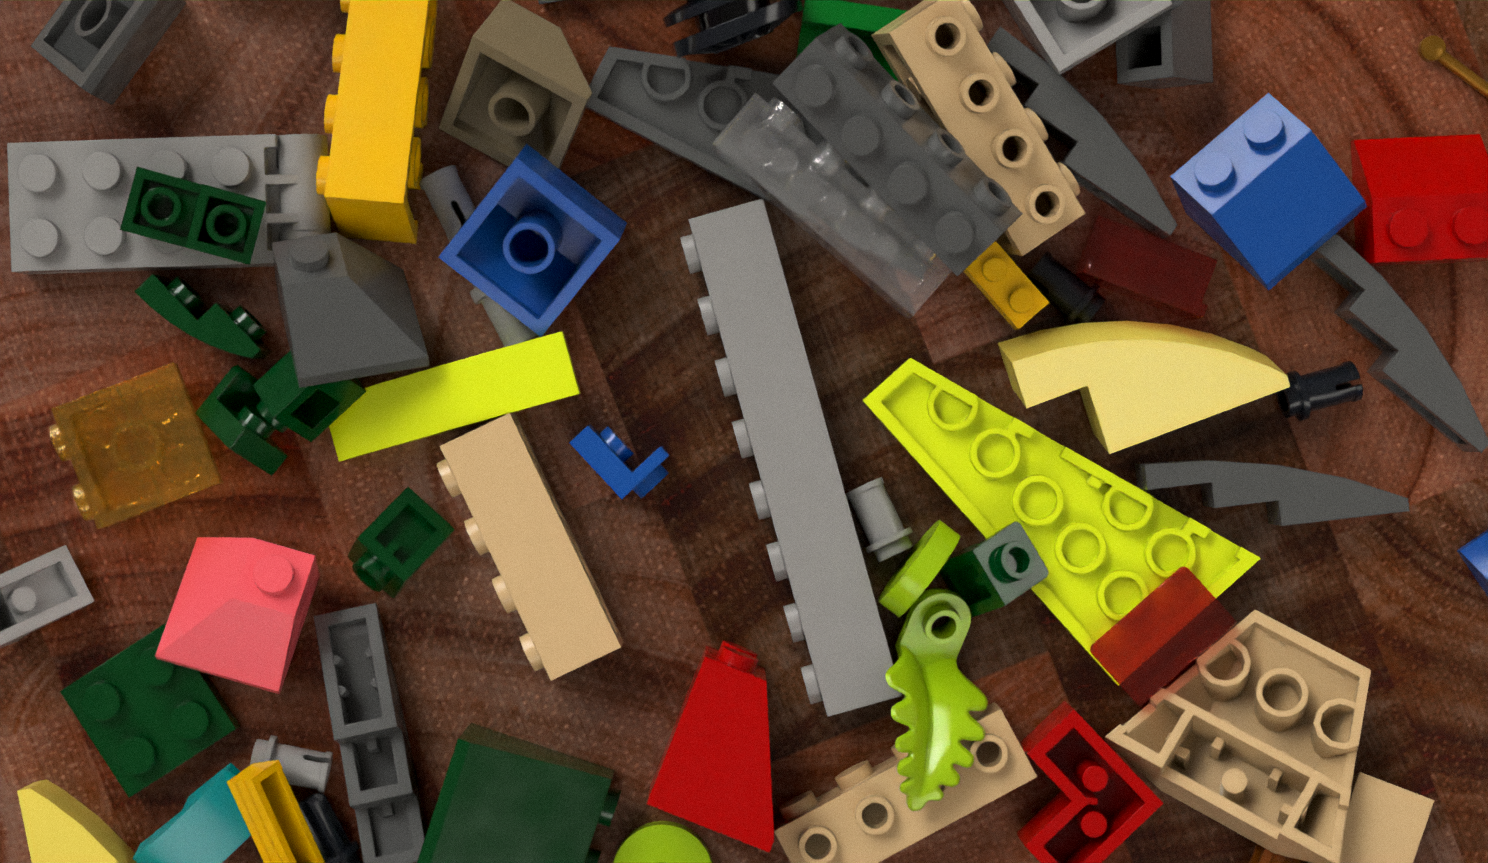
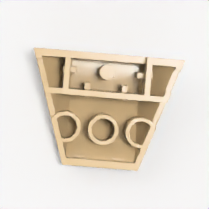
(1258, 738)

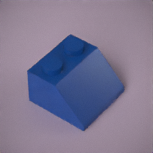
(1267, 191)
(534, 240)

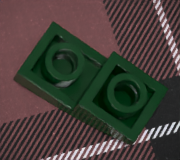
(193, 215)
(219, 327)

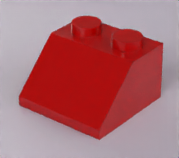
(1421, 199)

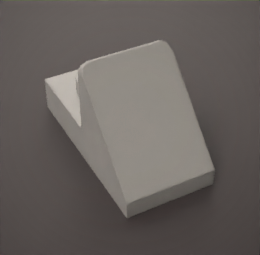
(40, 594)

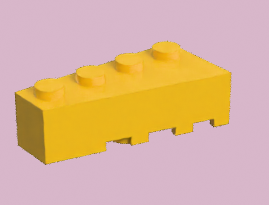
(375, 117)

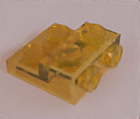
(134, 447)

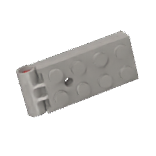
(74, 195)

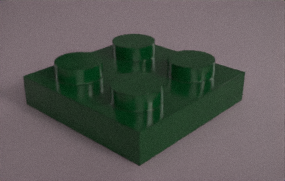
(148, 713)

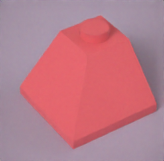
(240, 610)

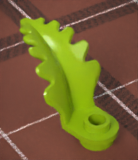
(934, 697)

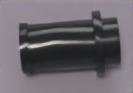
(1066, 290)
(1319, 390)

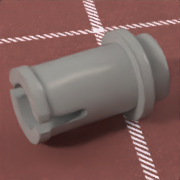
(879, 520)
(300, 765)

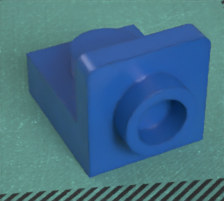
(607, 456)

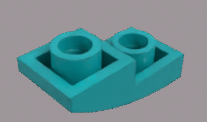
(203, 831)

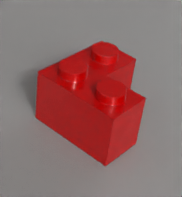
(1098, 796)

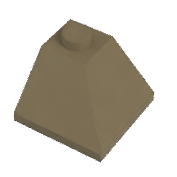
(517, 88)

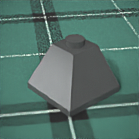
(344, 310)

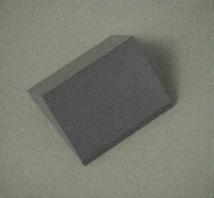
(104, 40)

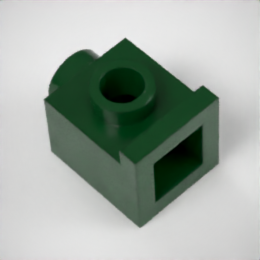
(303, 409)

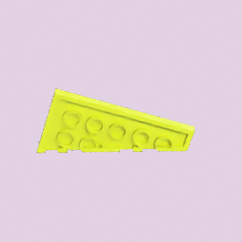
(1092, 529)

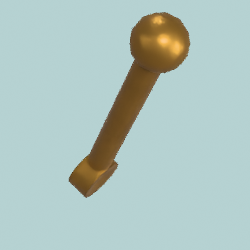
(1434, 49)

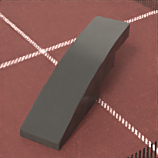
(1095, 151)
(1410, 359)
(1289, 493)
(371, 734)

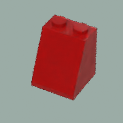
(720, 750)

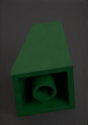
(517, 804)

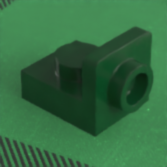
(237, 422)
(398, 543)
(994, 570)

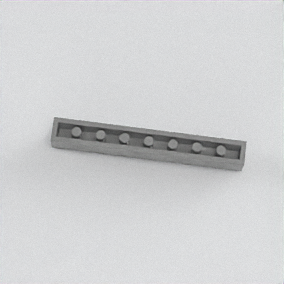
(793, 457)

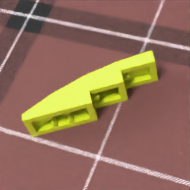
(456, 396)

